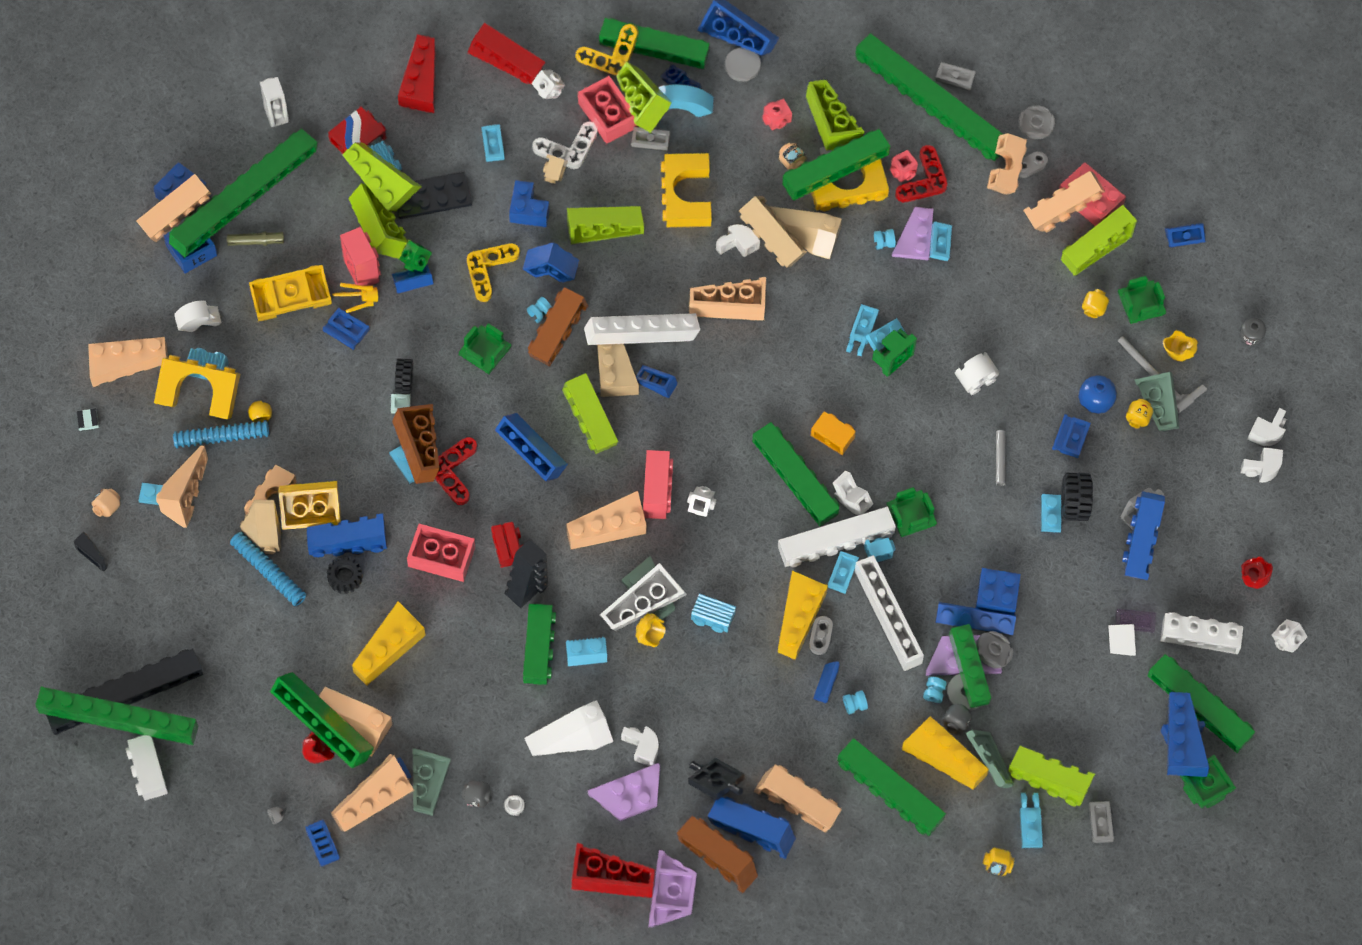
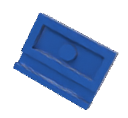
(346, 328)
(1071, 436)

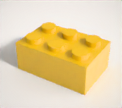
(309, 504)

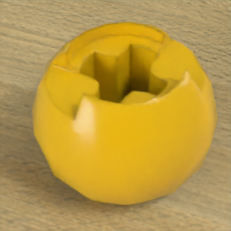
(260, 411)

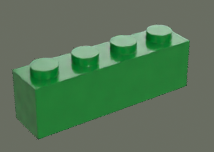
(538, 644)
(969, 666)

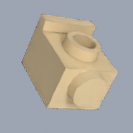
(554, 169)

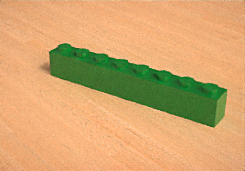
(117, 715)

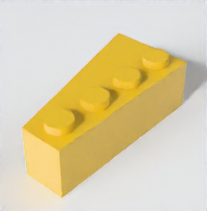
(801, 608)
(391, 640)
(943, 752)

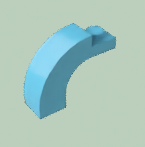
(689, 98)

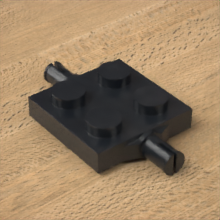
(716, 778)

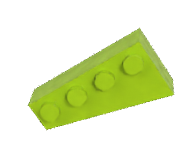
(831, 116)
(378, 223)
(1099, 241)

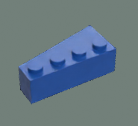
(1144, 535)
(347, 537)
(1185, 745)
(753, 825)

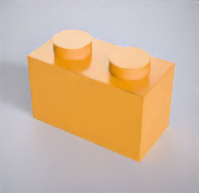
(833, 432)

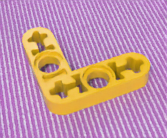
(616, 57)
(484, 261)

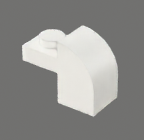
(738, 236)
(195, 314)
(1268, 433)
(1267, 466)
(850, 495)
(647, 744)

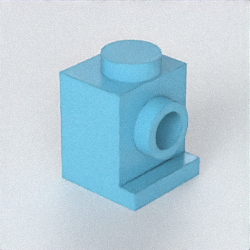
(880, 548)

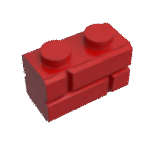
(506, 542)

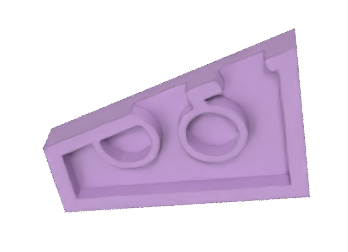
(916, 236)

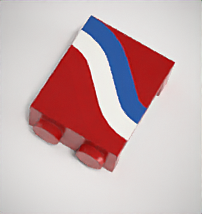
(358, 128)

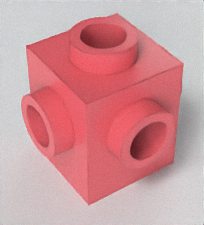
(777, 114)
(904, 166)

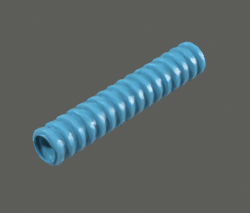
(221, 434)
(267, 568)

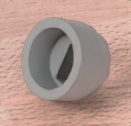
(275, 813)

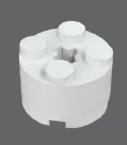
(977, 372)

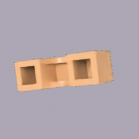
(1012, 150)
(273, 479)

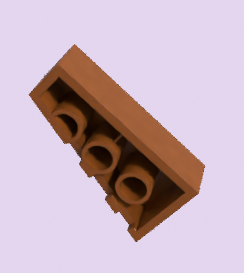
(557, 326)
(418, 440)
(718, 852)

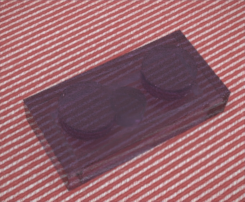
(1142, 620)

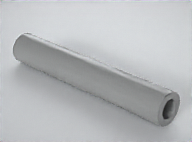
(1000, 457)

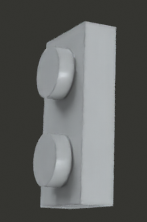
(955, 76)
(655, 140)
(1101, 822)

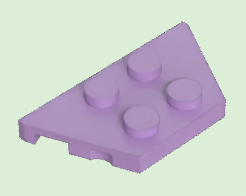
(944, 661)
(630, 793)
(672, 891)

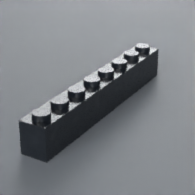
(139, 684)

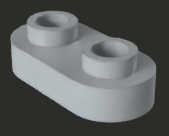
(1032, 165)
(821, 636)

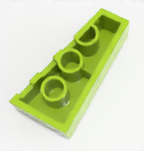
(644, 97)
(381, 177)
(603, 223)
(589, 413)
(1051, 776)

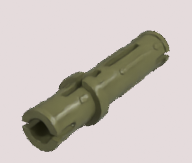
(255, 238)

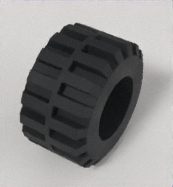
(1076, 496)

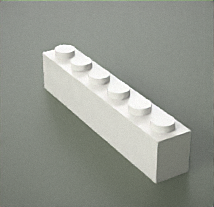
(641, 329)
(836, 537)
(889, 613)

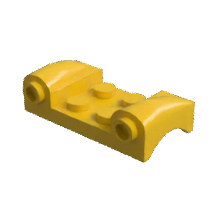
(290, 292)

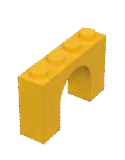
(873, 188)
(679, 212)
(223, 382)

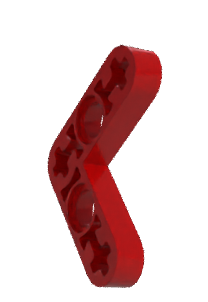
(929, 183)
(446, 471)

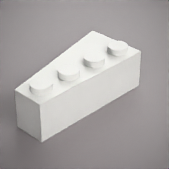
(646, 596)

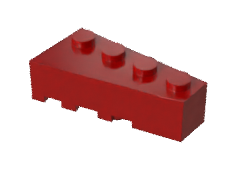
(505, 54)
(419, 78)
(610, 874)

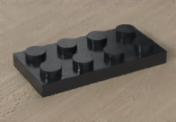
(437, 195)

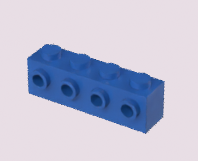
(531, 446)

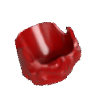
(1256, 572)
(316, 750)

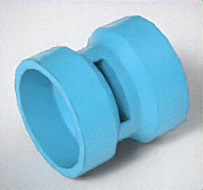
(884, 239)
(539, 309)
(935, 689)
(855, 702)

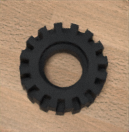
(404, 375)
(339, 565)

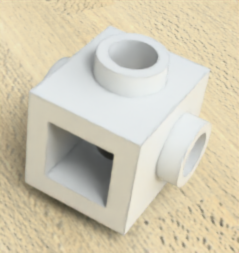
(548, 84)
(701, 501)
(1289, 636)

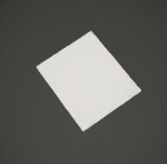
(1122, 639)

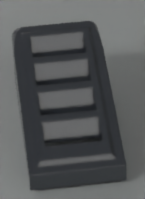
(87, 549)

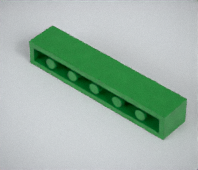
(657, 44)
(835, 164)
(796, 474)
(1208, 708)
(322, 719)
(891, 787)

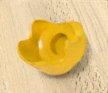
(1180, 346)
(650, 630)

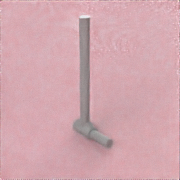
(1183, 400)

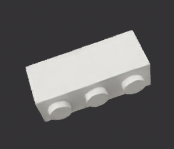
(274, 101)
(146, 767)

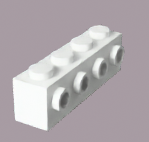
(1201, 633)

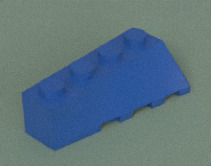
(737, 28)

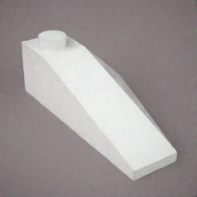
(576, 731)

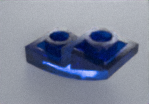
(677, 76)

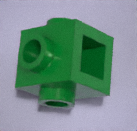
(415, 256)

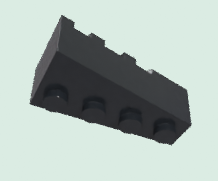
(528, 574)

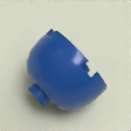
(1097, 394)

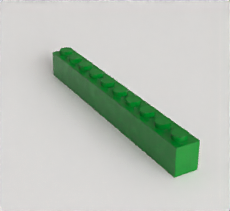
(929, 95)
(242, 192)

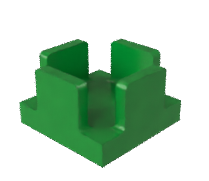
(1142, 299)
(484, 347)
(899, 349)
(912, 511)
(1210, 789)

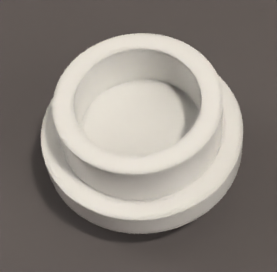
(514, 805)

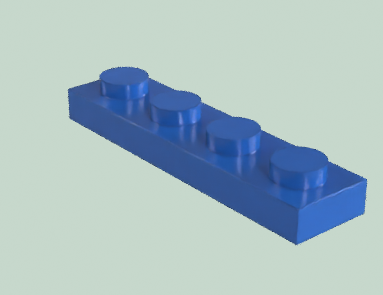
(977, 618)

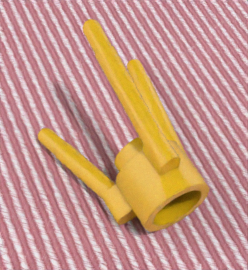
(367, 294)

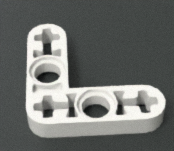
(569, 153)

